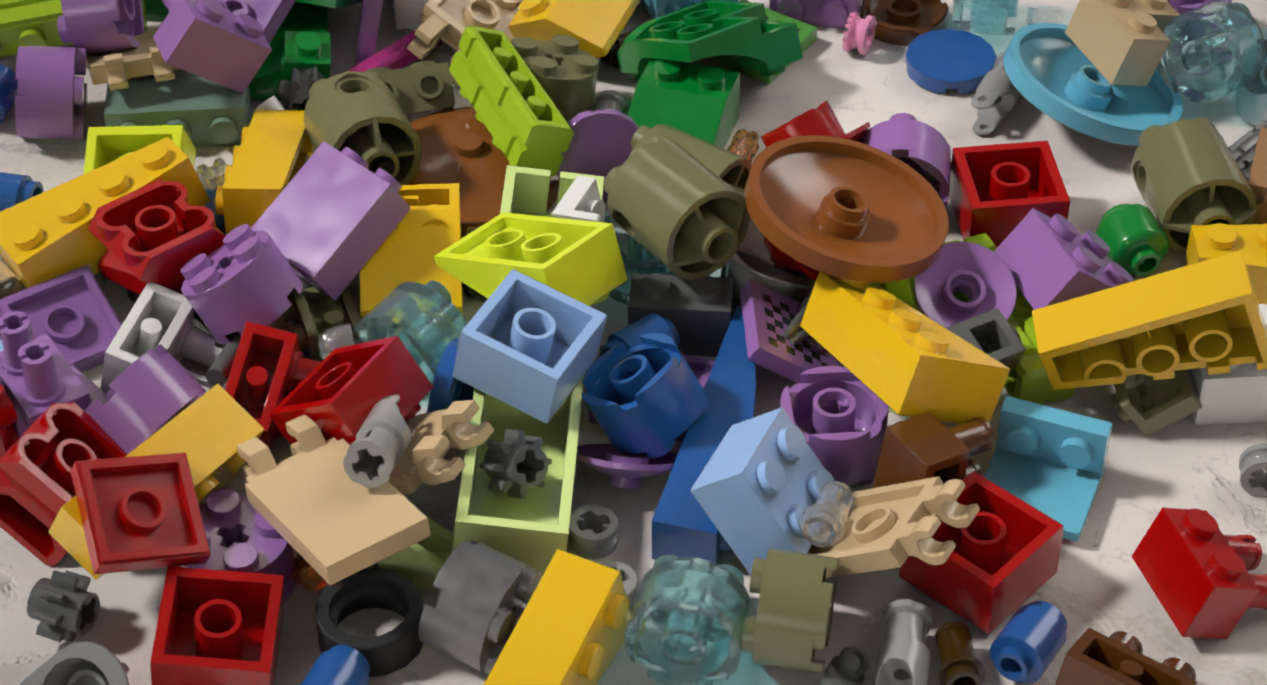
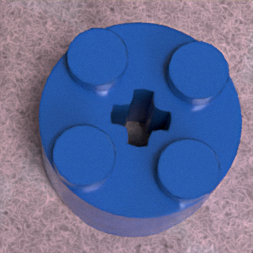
(644, 395)

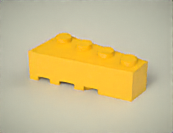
(1155, 326)
(902, 352)

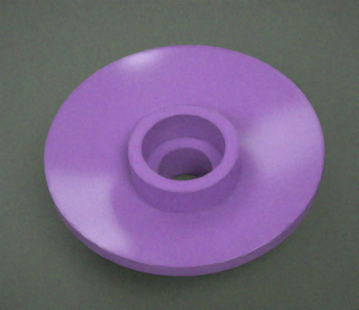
(968, 270)
(624, 468)

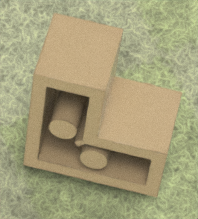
(1122, 37)

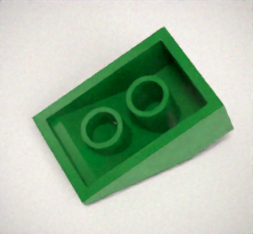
(688, 98)

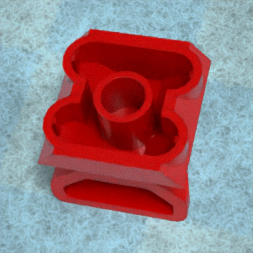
(153, 236)
(39, 478)

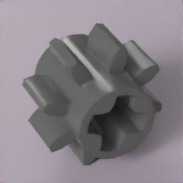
(295, 93)
(515, 463)
(63, 606)

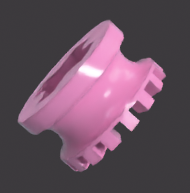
(860, 33)

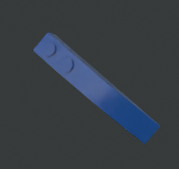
(679, 521)

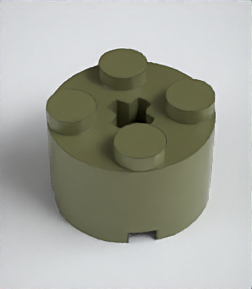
(563, 71)
(791, 610)

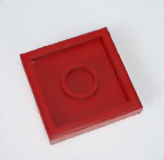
(140, 513)

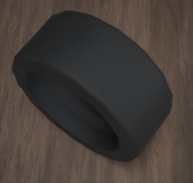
(372, 590)

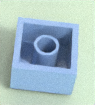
(529, 345)
(761, 486)

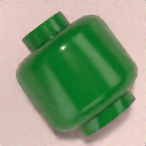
(1133, 238)

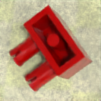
(265, 373)
(1201, 572)

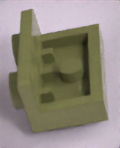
(421, 87)
(315, 313)
(1156, 402)

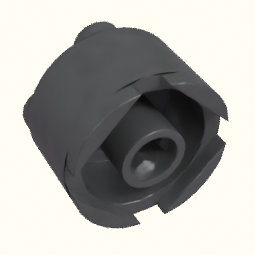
(477, 604)

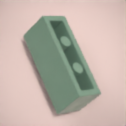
(204, 108)

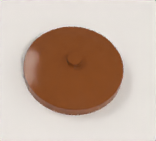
(462, 152)
(846, 209)

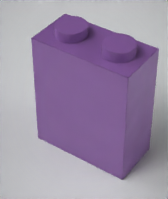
(333, 217)

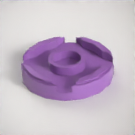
(598, 143)

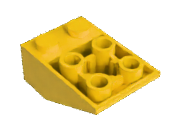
(411, 247)

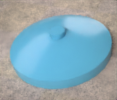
(1072, 91)

